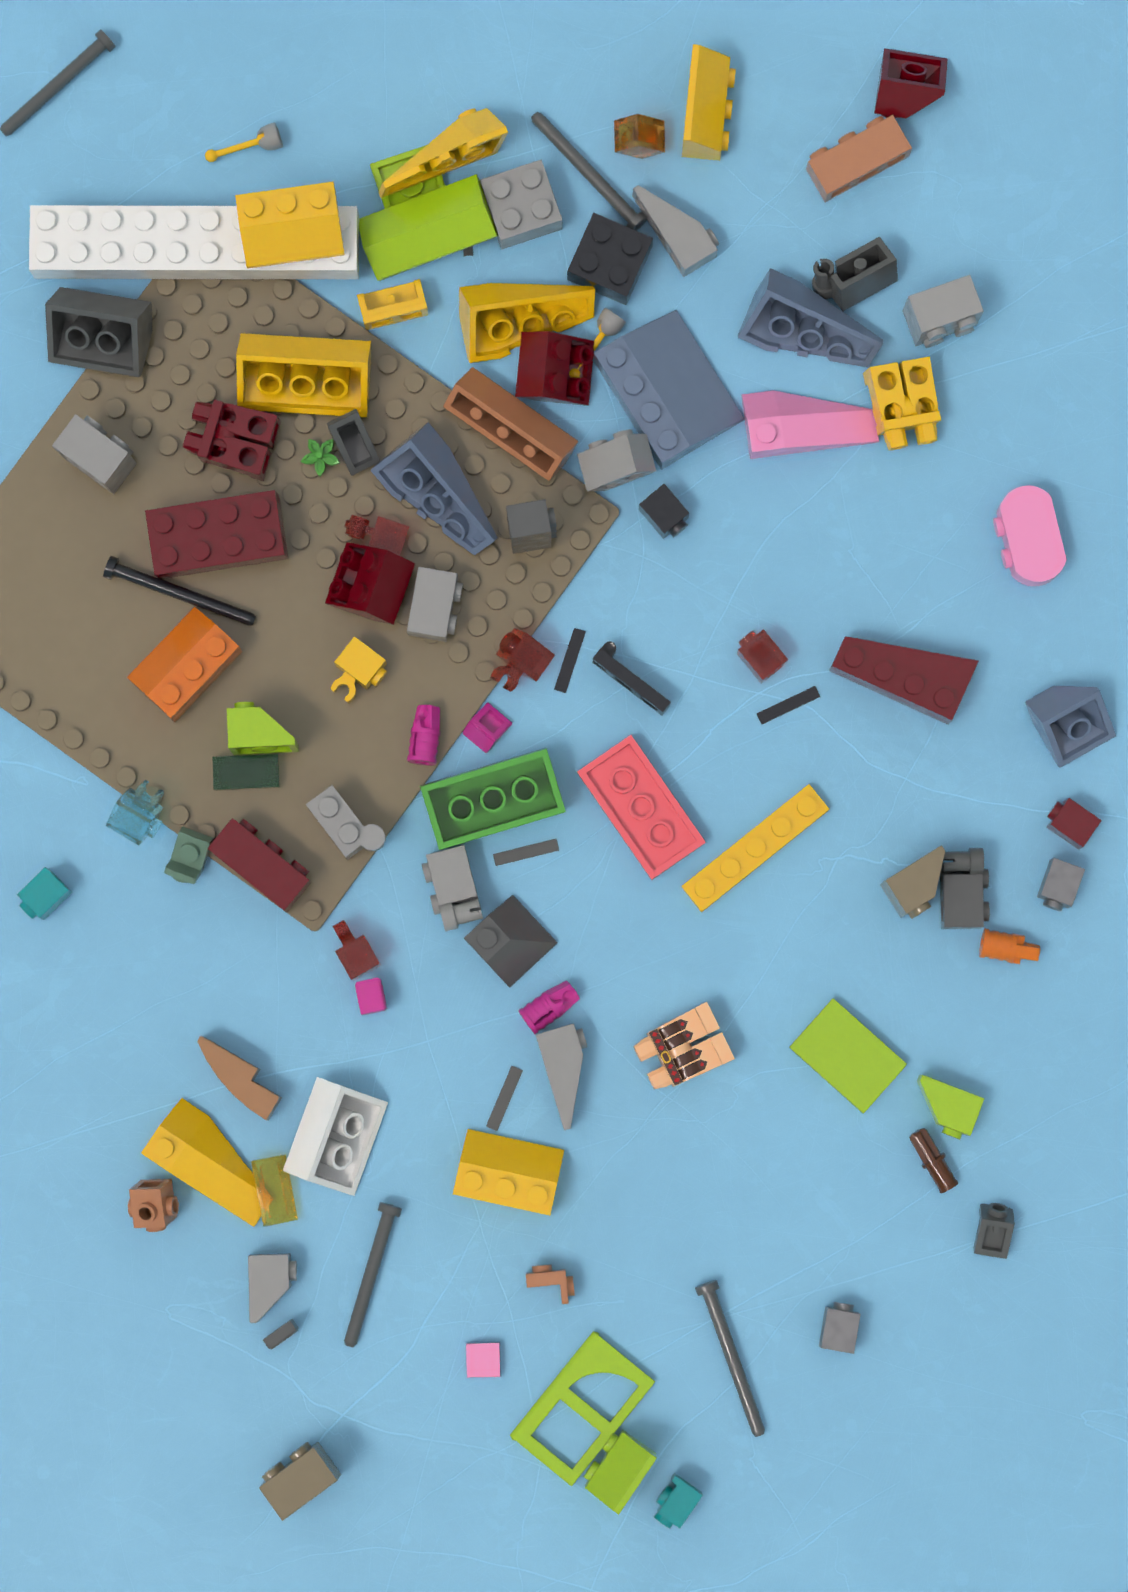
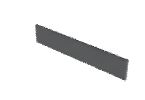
(526, 852)
(504, 1098)

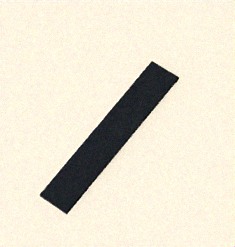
(569, 660)
(788, 705)

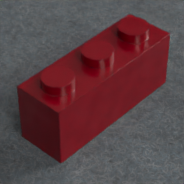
(260, 863)

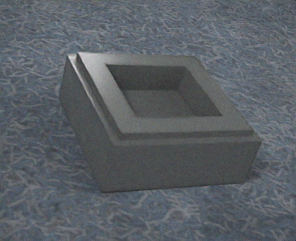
(281, 1334)

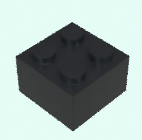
(610, 258)

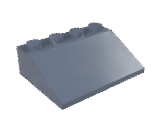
(667, 388)

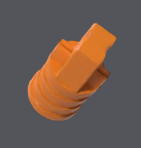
(1007, 947)

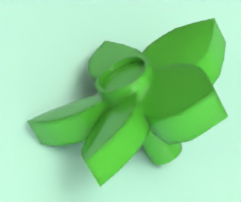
(320, 455)

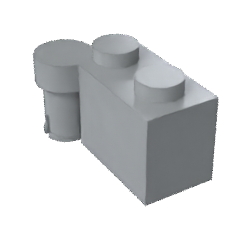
(343, 824)
(453, 886)

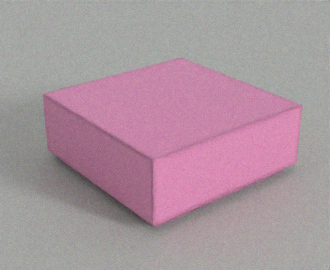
(483, 1359)

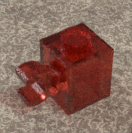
(761, 655)
(524, 657)
(356, 954)

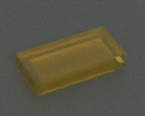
(274, 1190)

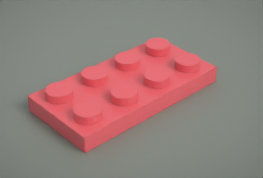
(641, 807)

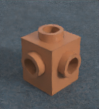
(153, 1204)

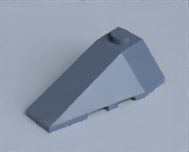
(799, 320)
(432, 481)

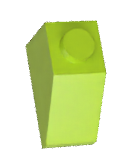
(950, 1106)

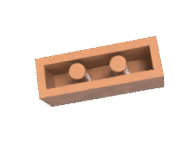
(858, 157)

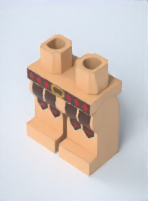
(675, 1053)

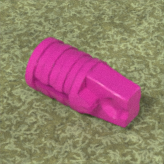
(425, 736)
(549, 1006)

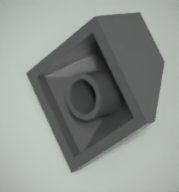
(510, 940)

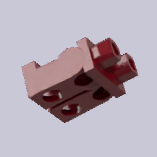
(222, 436)

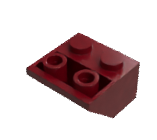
(546, 365)
(370, 582)

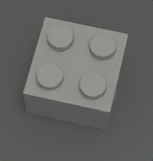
(522, 204)
(943, 311)
(94, 454)

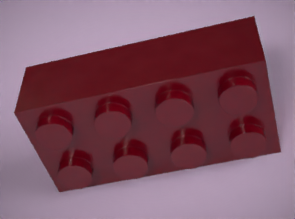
(216, 534)

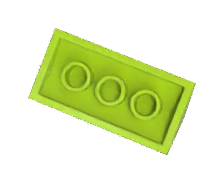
(427, 228)

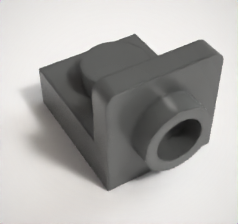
(994, 1230)

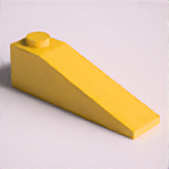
(462, 143)
(498, 313)
(202, 1157)

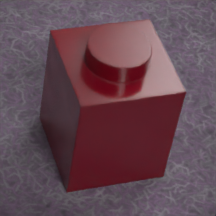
(1072, 822)

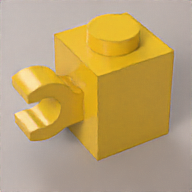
(360, 666)

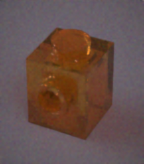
(639, 136)

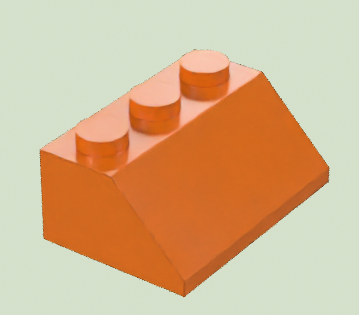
(185, 664)

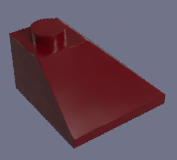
(909, 83)

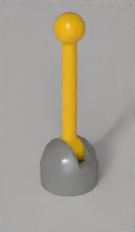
(267, 137)
(608, 325)

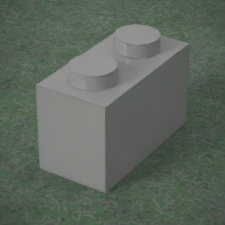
(616, 461)
(433, 604)

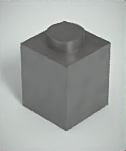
(1060, 884)
(839, 1328)

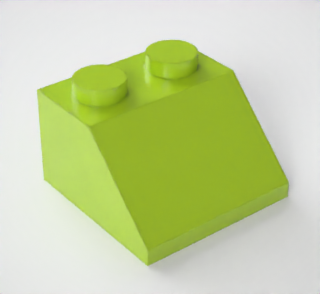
(256, 732)
(619, 1470)

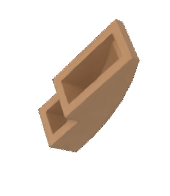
(239, 1078)

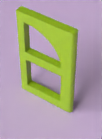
(592, 1357)

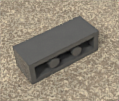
(531, 526)

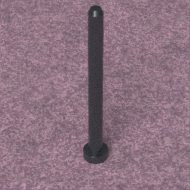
(114, 569)

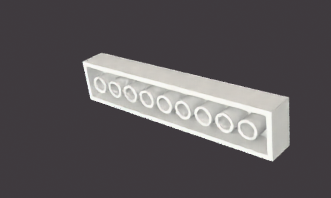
(164, 244)

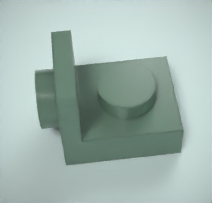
(188, 856)

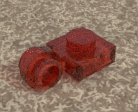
(385, 535)

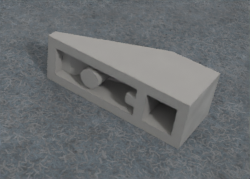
(679, 233)
(563, 1062)

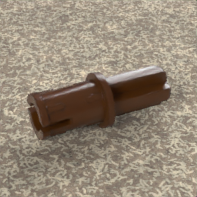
(933, 1160)

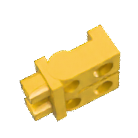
(904, 400)

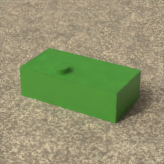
(492, 798)

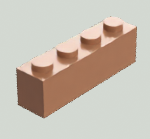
(510, 423)

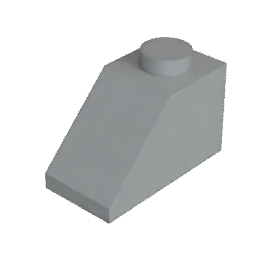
(268, 1281)

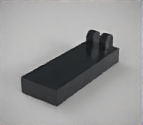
(606, 662)

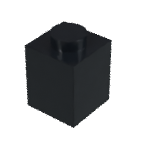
(664, 512)

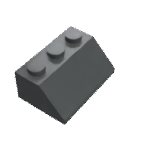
(98, 331)

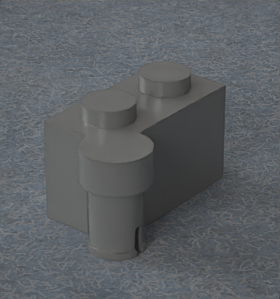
(856, 275)
(963, 890)

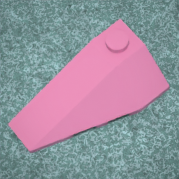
(794, 424)

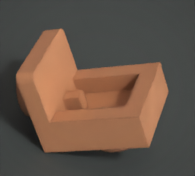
(544, 1276)

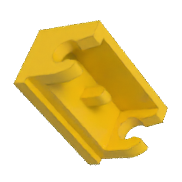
(393, 305)

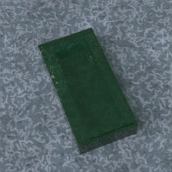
(246, 772)

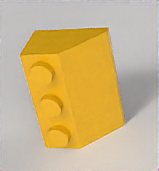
(707, 104)
(290, 225)
(508, 1172)

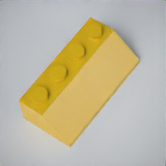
(303, 374)

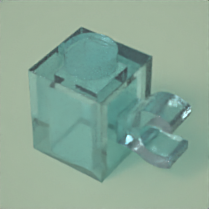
(137, 814)

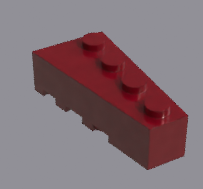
(910, 676)

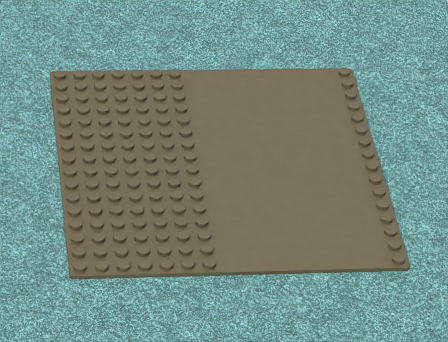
(79, 636)

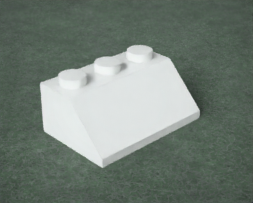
(335, 1136)

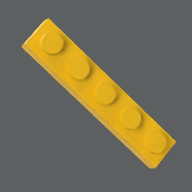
(755, 848)

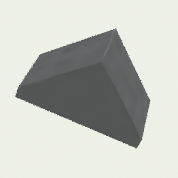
(353, 442)

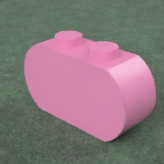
(1030, 536)

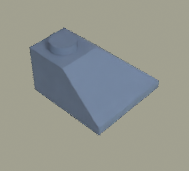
(1070, 721)

